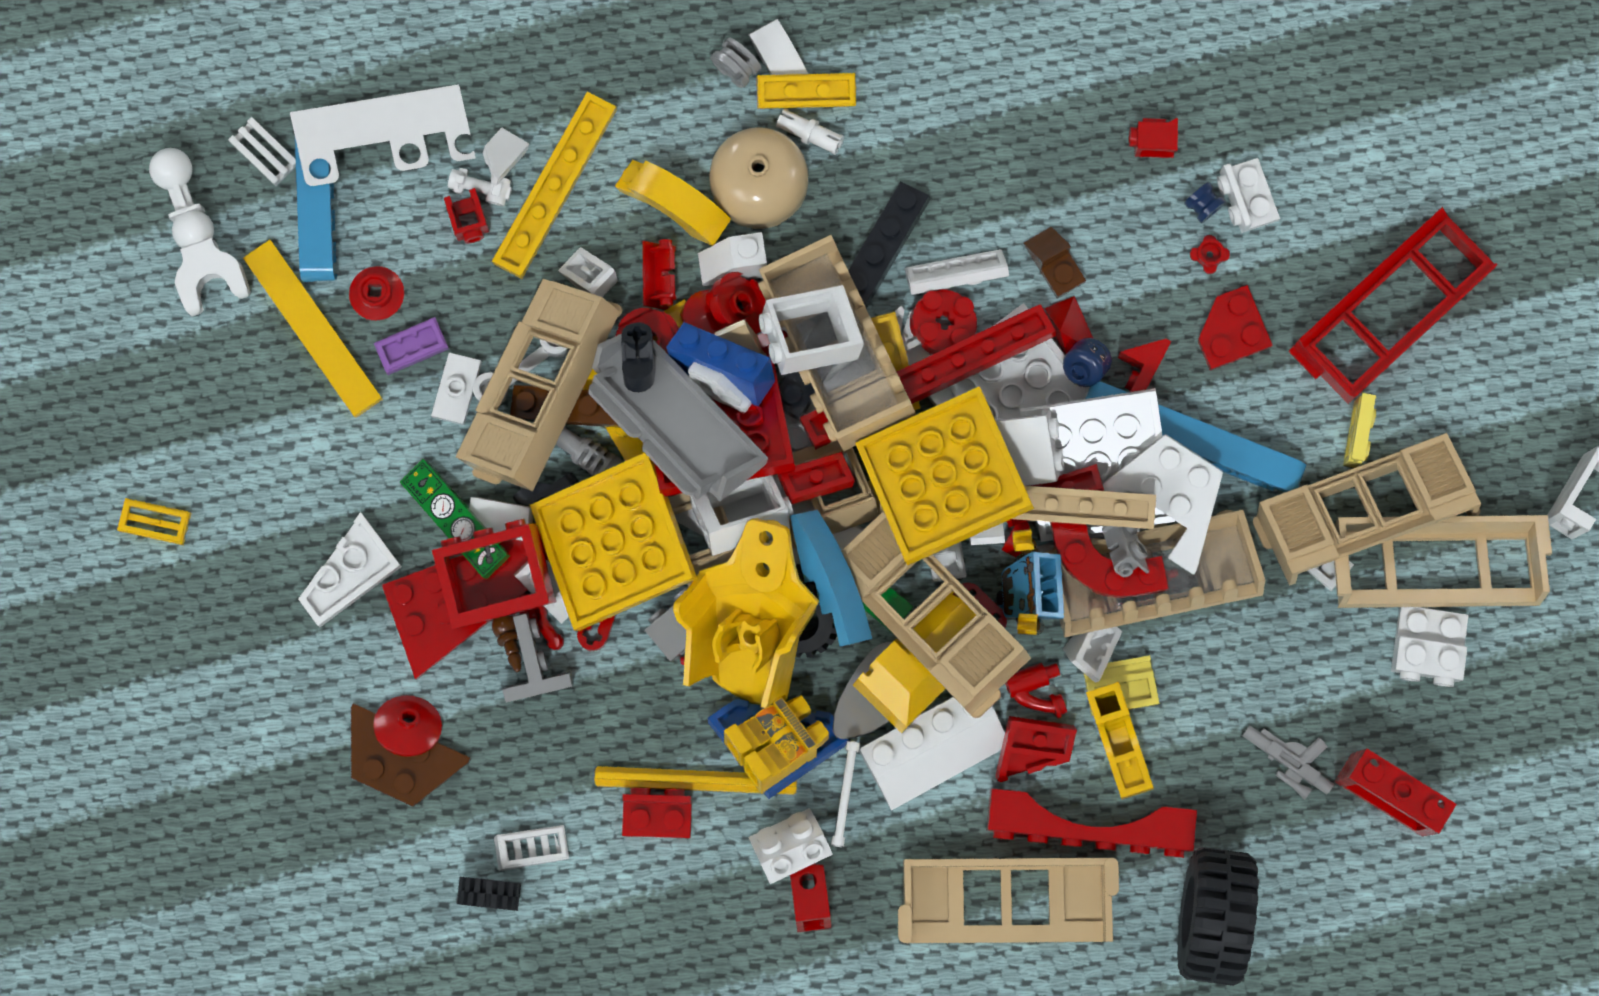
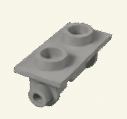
(1131, 550)

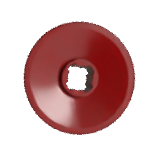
(376, 307)

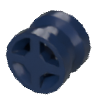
(1205, 202)

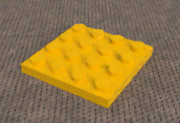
(944, 475)
(612, 542)

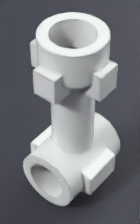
(496, 195)

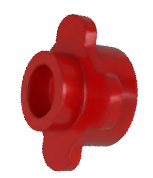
(1212, 245)

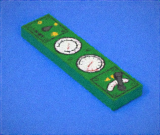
(452, 515)

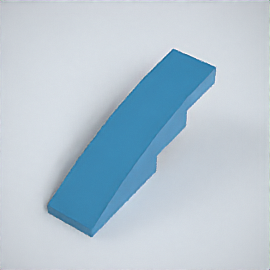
(835, 585)

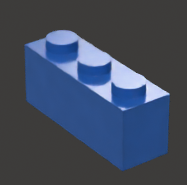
(743, 367)

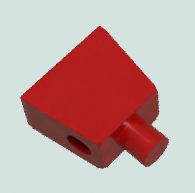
(811, 904)

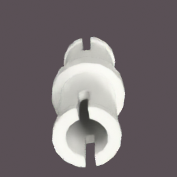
(810, 131)

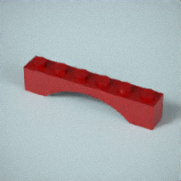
(1020, 814)

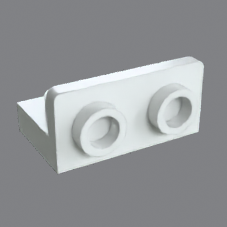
(1248, 194)

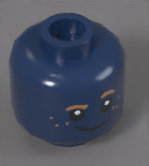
(1087, 362)

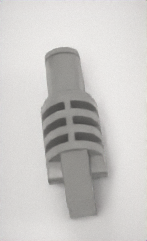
(587, 453)

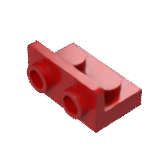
(657, 814)

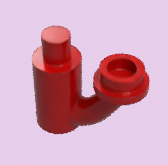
(1034, 678)

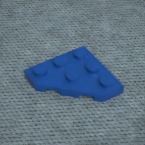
(740, 711)

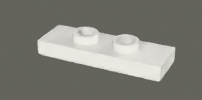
(956, 271)

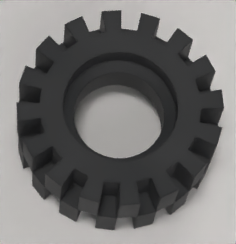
(488, 893)

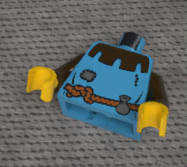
(1031, 586)

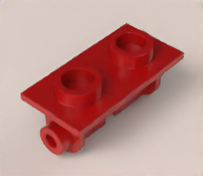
(657, 282)

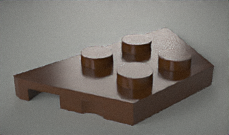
(395, 775)

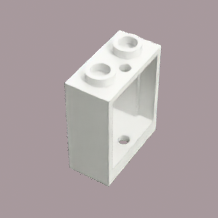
(830, 300)
(727, 536)

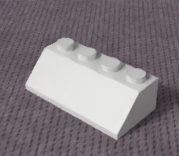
(931, 750)

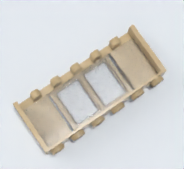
(856, 394)
(1225, 574)

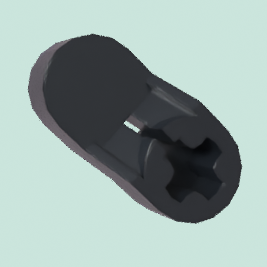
(637, 342)
(543, 490)

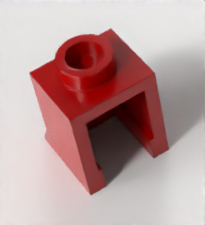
(1154, 138)
(473, 232)

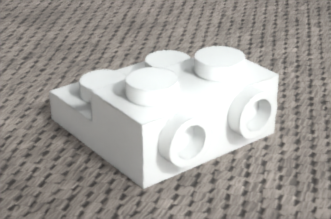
(1430, 645)
(790, 845)

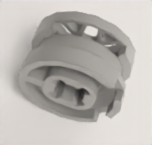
(735, 62)

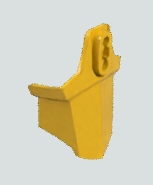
(747, 618)

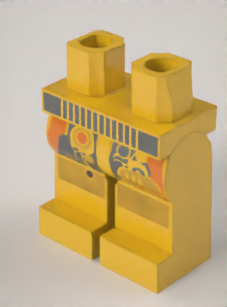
(775, 741)

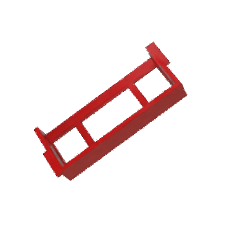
(1319, 365)

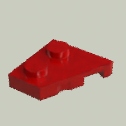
(1034, 745)

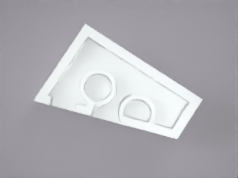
(350, 572)

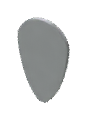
(854, 713)

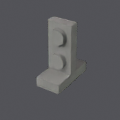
(534, 663)

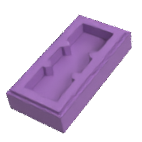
(411, 346)

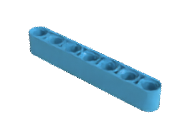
(1223, 449)

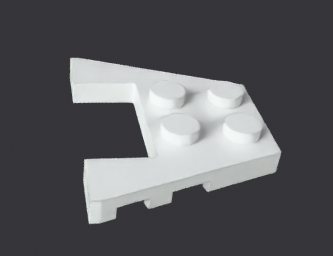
(1183, 490)

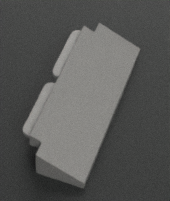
(677, 424)

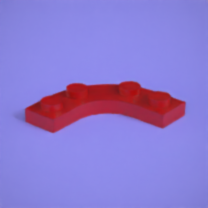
(1097, 572)

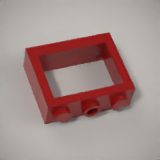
(483, 538)
(1395, 793)

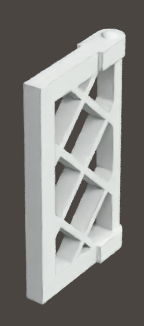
(852, 748)

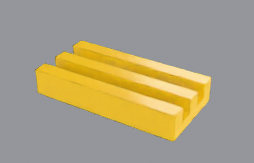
(181, 528)

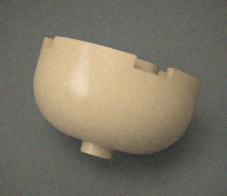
(762, 197)

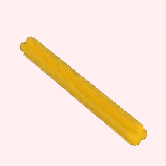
(679, 779)

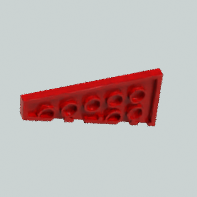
(422, 612)

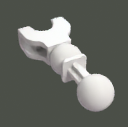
(194, 234)

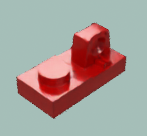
(817, 478)

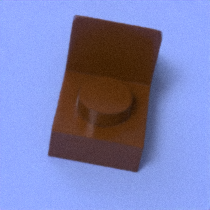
(1054, 261)

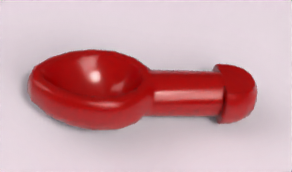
(554, 640)

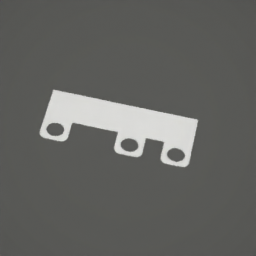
(376, 120)

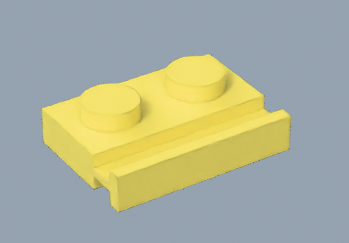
(1361, 421)
(1135, 680)

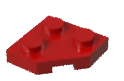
(1233, 329)

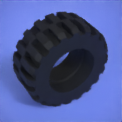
(1217, 916)

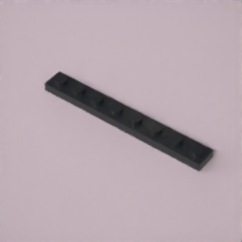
(867, 273)

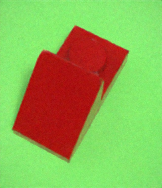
(1145, 358)

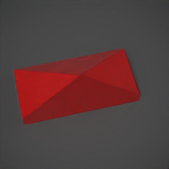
(1068, 323)

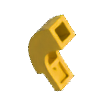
(675, 199)
(1119, 740)

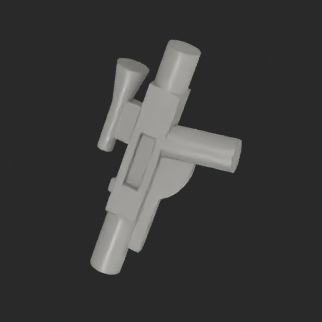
(1295, 758)

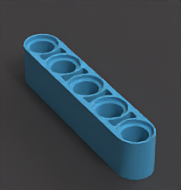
(315, 223)

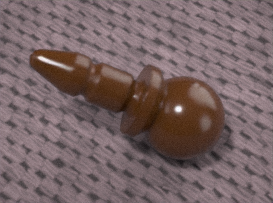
(507, 636)

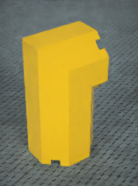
(898, 681)

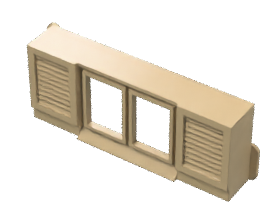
(516, 449)
(1306, 537)
(974, 660)
(1077, 891)

